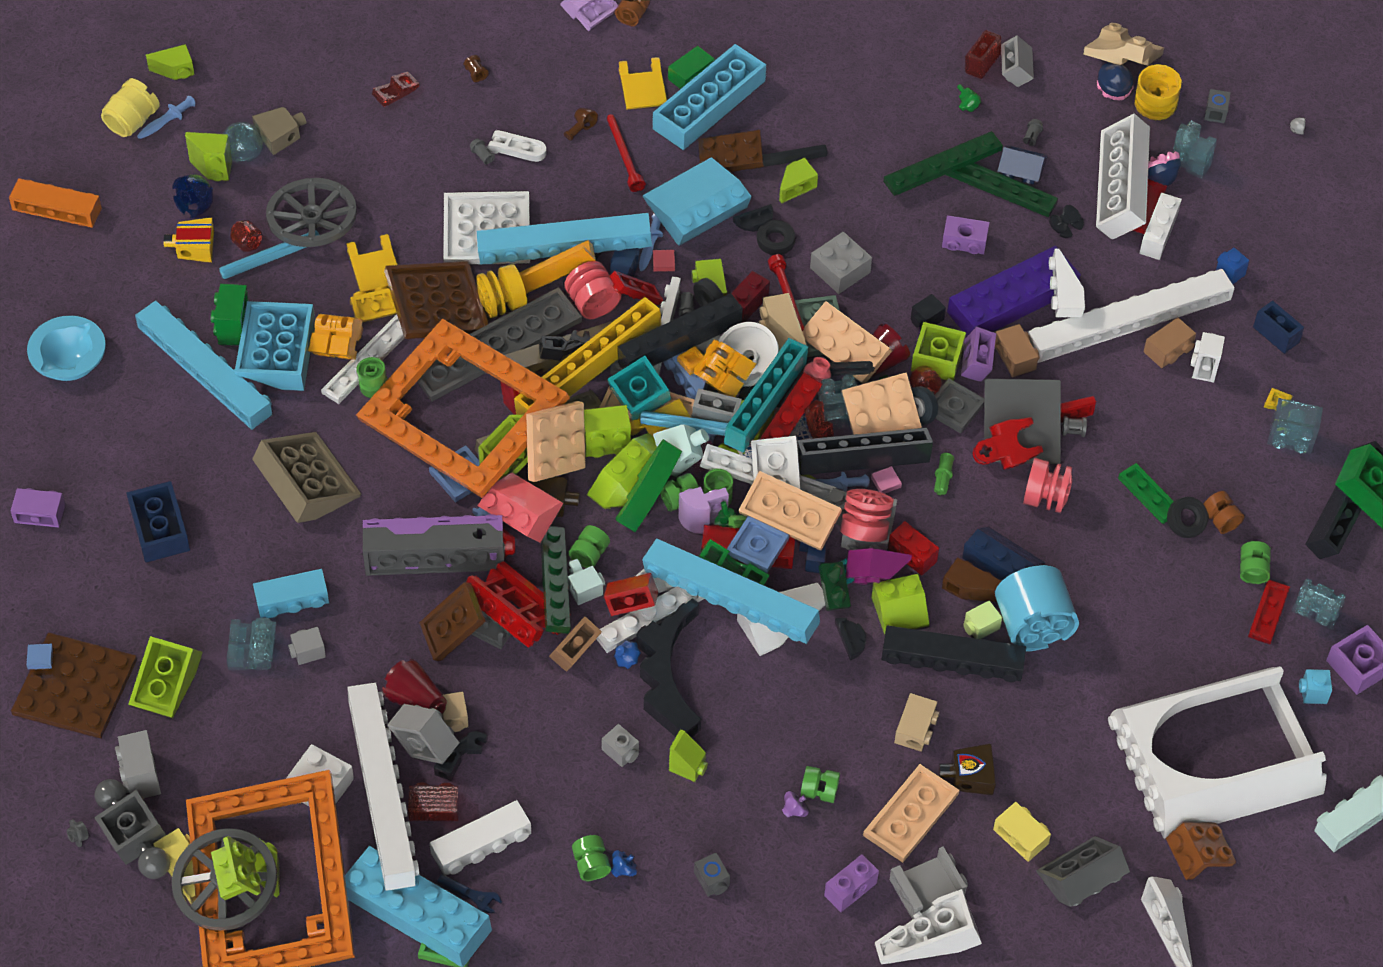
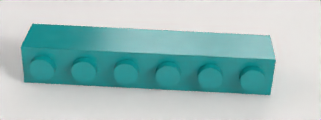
(766, 395)

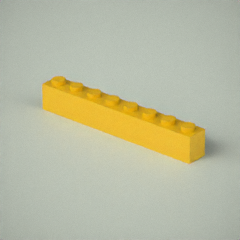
(598, 352)

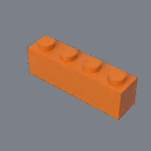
(55, 202)

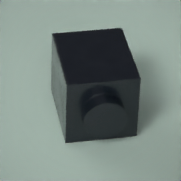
(928, 310)

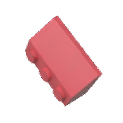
(521, 506)

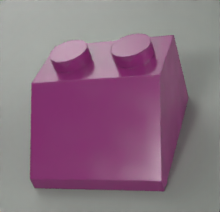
(874, 565)

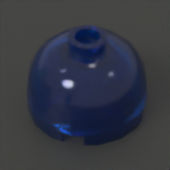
(192, 190)

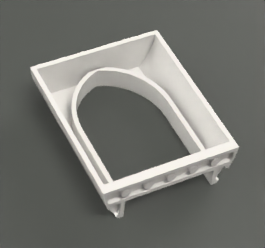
(1185, 798)

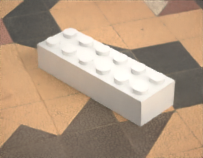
(1123, 177)

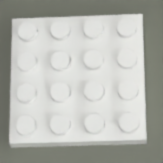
(477, 211)

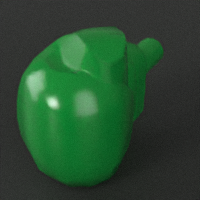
(969, 99)
(723, 515)

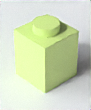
(982, 620)

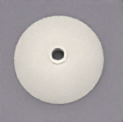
(752, 340)

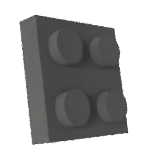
(957, 405)

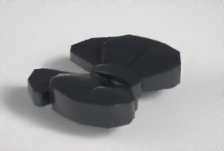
(1069, 216)

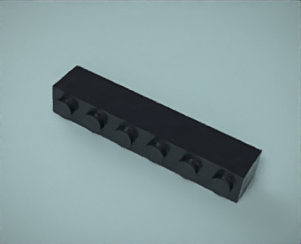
(682, 332)
(864, 451)
(1335, 522)
(953, 653)

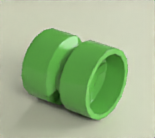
(371, 375)
(717, 480)
(671, 490)
(589, 546)
(1255, 562)
(811, 784)
(591, 861)

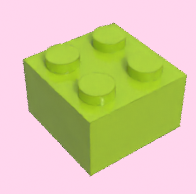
(939, 349)
(606, 430)

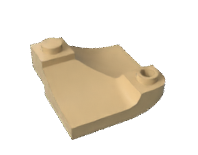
(1118, 47)

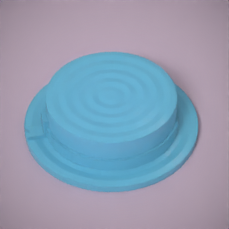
(66, 348)

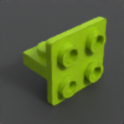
(235, 869)

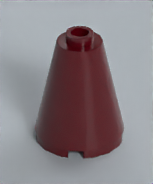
(891, 339)
(412, 686)

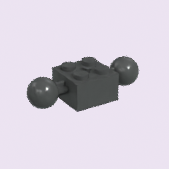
(131, 828)

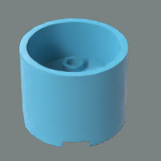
(1036, 607)

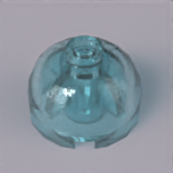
(244, 141)

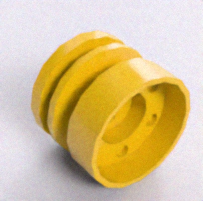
(1157, 92)
(505, 290)

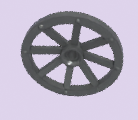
(311, 215)
(222, 922)

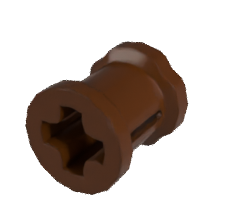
(474, 66)

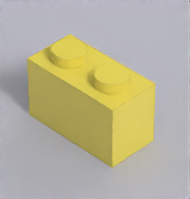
(1022, 831)

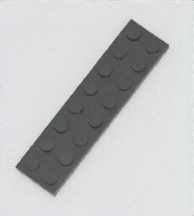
(513, 332)

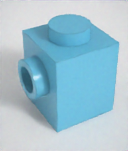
(1315, 686)

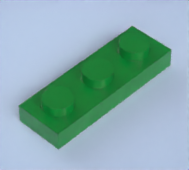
(1146, 491)

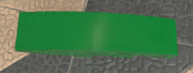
(649, 485)

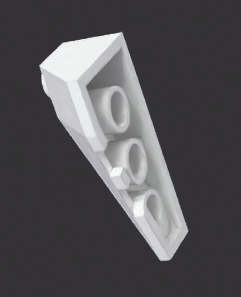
(938, 931)

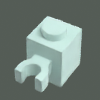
(584, 583)

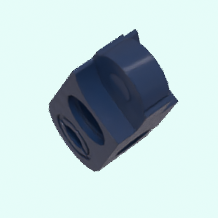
(625, 261)

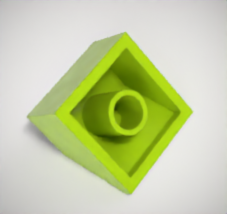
(210, 154)
(901, 603)

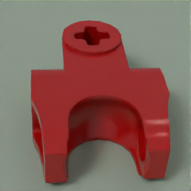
(1005, 445)

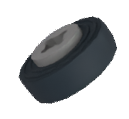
(927, 404)

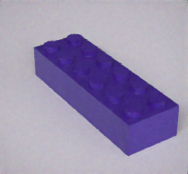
(1005, 295)

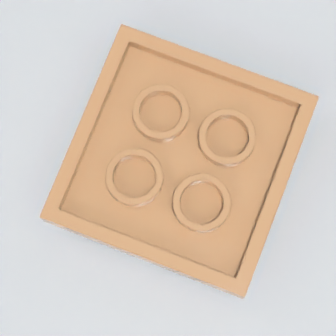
(882, 406)
(555, 441)

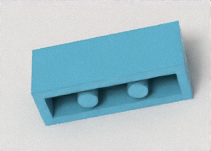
(291, 593)

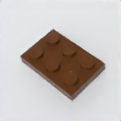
(734, 150)
(452, 621)

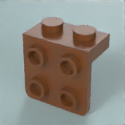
(1198, 847)

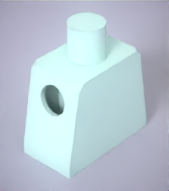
(687, 440)

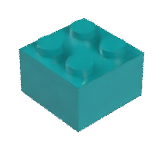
(639, 388)

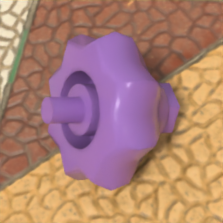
(794, 805)

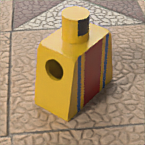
(193, 240)

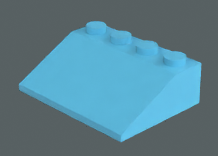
(697, 200)
(276, 344)

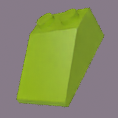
(164, 676)

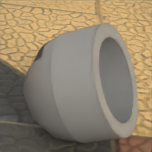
(1298, 125)

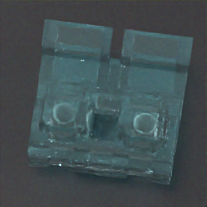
(1194, 151)
(833, 400)
(1321, 601)
(251, 644)

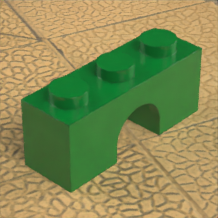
(719, 555)

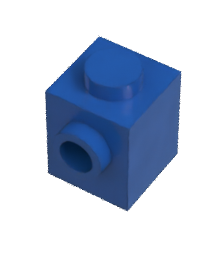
(1233, 264)

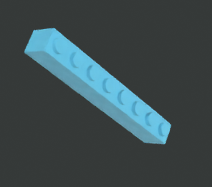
(554, 238)
(204, 365)
(731, 591)

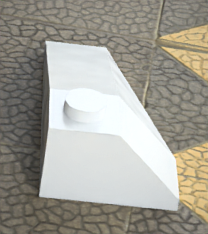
(766, 640)
(1166, 911)

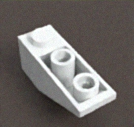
(1068, 291)

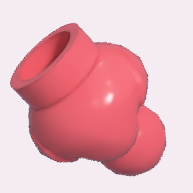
(818, 369)

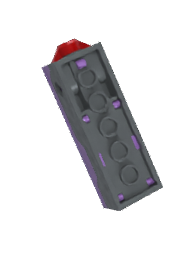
(435, 544)

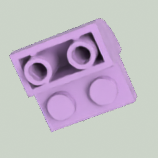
(589, 11)
(699, 508)

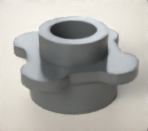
(77, 832)

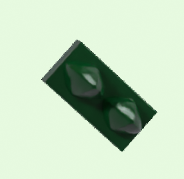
(834, 586)

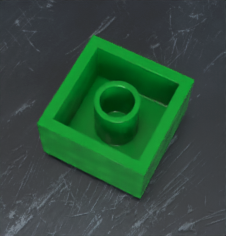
(229, 313)

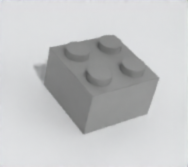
(841, 262)
(423, 733)
(137, 764)

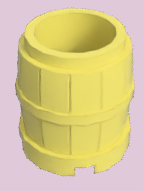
(129, 108)

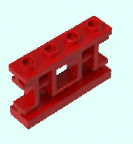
(508, 585)

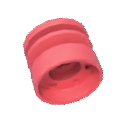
(592, 290)
(1048, 485)
(866, 515)

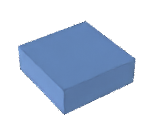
(39, 656)

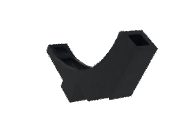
(664, 700)

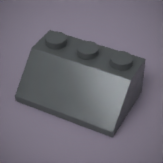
(1084, 871)

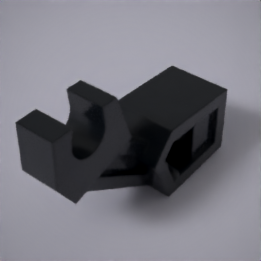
(556, 347)
(466, 745)

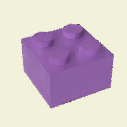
(1358, 659)

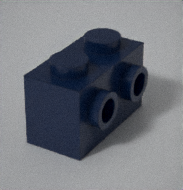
(1278, 327)

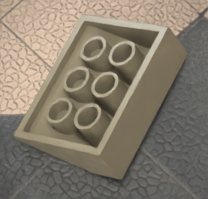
(305, 475)

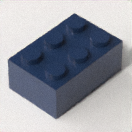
(158, 521)

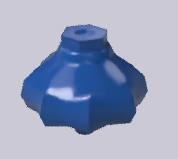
(627, 654)
(623, 864)

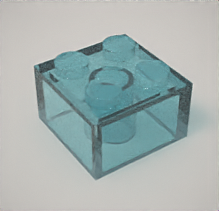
(1294, 426)

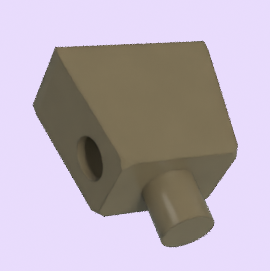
(278, 128)

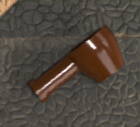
(582, 116)

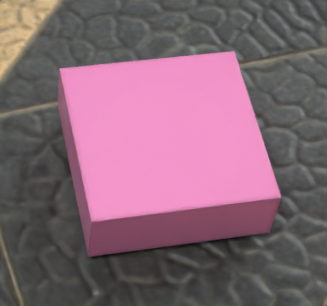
(886, 480)

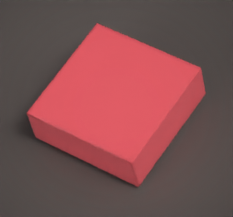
(663, 260)

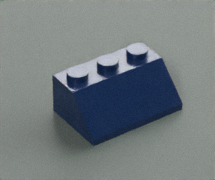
(997, 554)

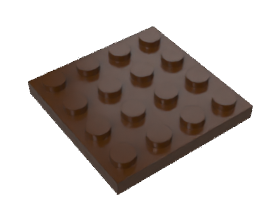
(432, 293)
(79, 687)

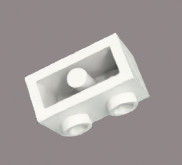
(1207, 356)

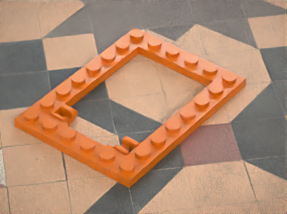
(443, 339)
(323, 945)

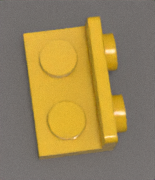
(373, 304)

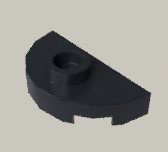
(754, 219)
(852, 636)

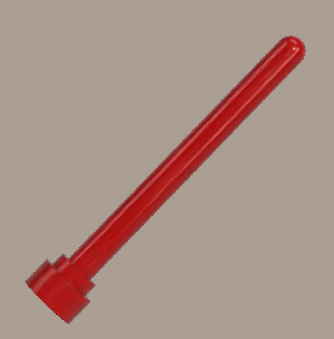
(635, 180)
(777, 265)

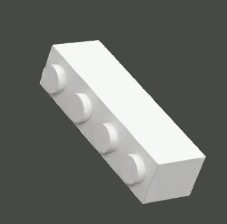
(480, 838)

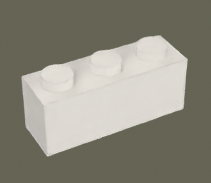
(1160, 226)

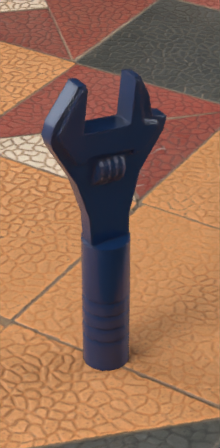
(480, 898)

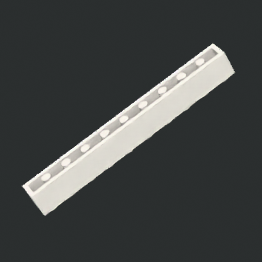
(1131, 314)
(381, 787)

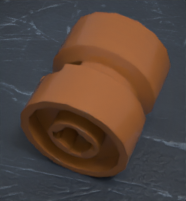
(631, 11)
(1223, 512)

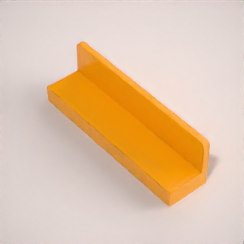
(557, 266)

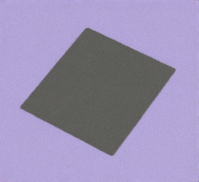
(1024, 399)

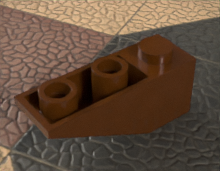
(970, 582)

